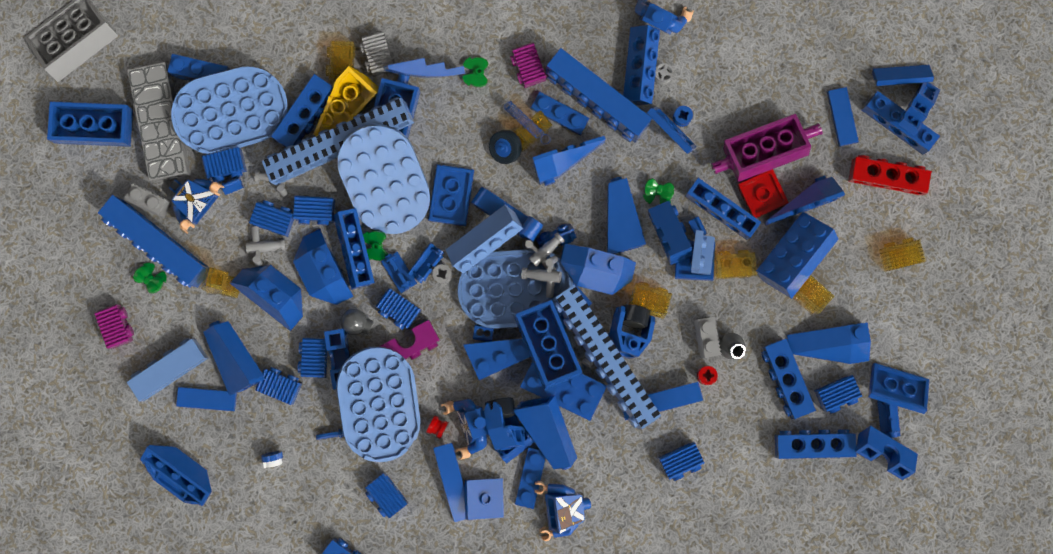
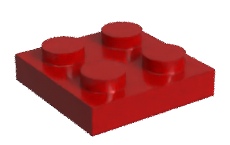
(763, 193)

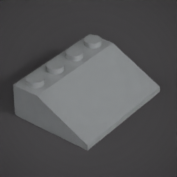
(70, 38)

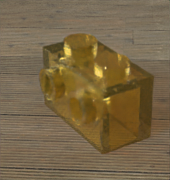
(735, 265)

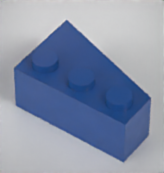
(671, 232)
(495, 356)

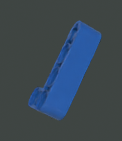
(491, 203)

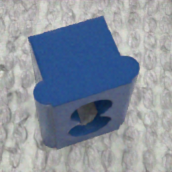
(232, 186)
(696, 224)
(483, 337)

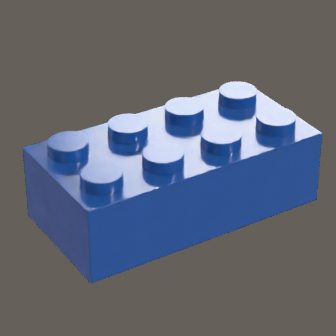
(90, 124)
(797, 254)
(548, 344)
(576, 395)

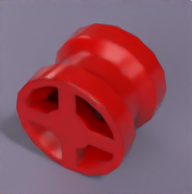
(707, 375)
(437, 427)

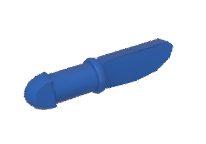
(330, 435)

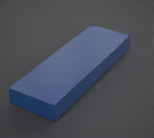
(902, 75)
(842, 117)
(206, 399)

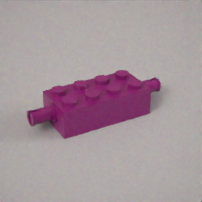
(766, 147)

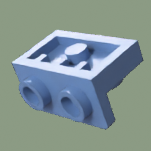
(702, 253)

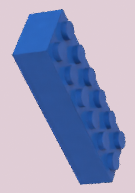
(597, 95)
(154, 241)

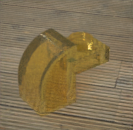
(526, 137)
(218, 282)

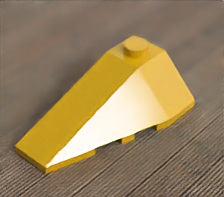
(348, 97)

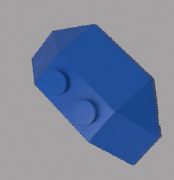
(596, 269)
(320, 270)
(271, 293)
(177, 473)

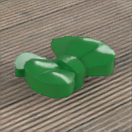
(478, 66)
(652, 189)
(375, 239)
(143, 275)

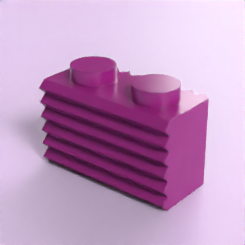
(528, 65)
(114, 326)

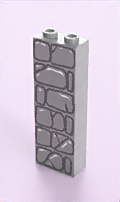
(153, 102)

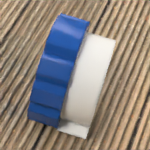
(272, 459)

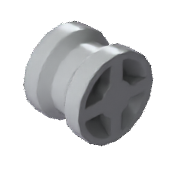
(664, 70)
(445, 274)

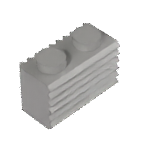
(377, 52)
(147, 200)
(707, 337)

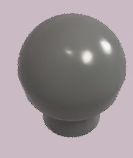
(355, 322)
(732, 346)

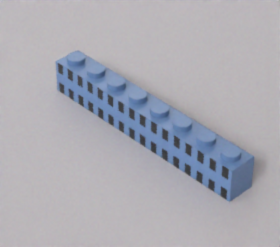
(326, 146)
(606, 358)

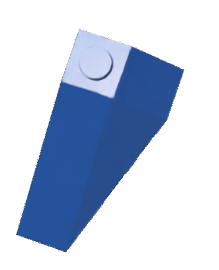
(554, 164)
(818, 194)
(839, 344)

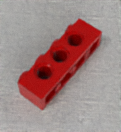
(919, 174)

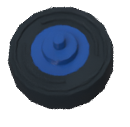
(505, 146)

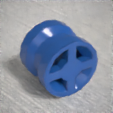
(679, 118)

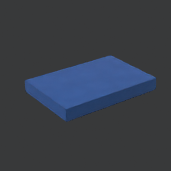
(671, 129)
(451, 195)
(899, 388)

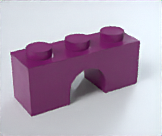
(424, 339)

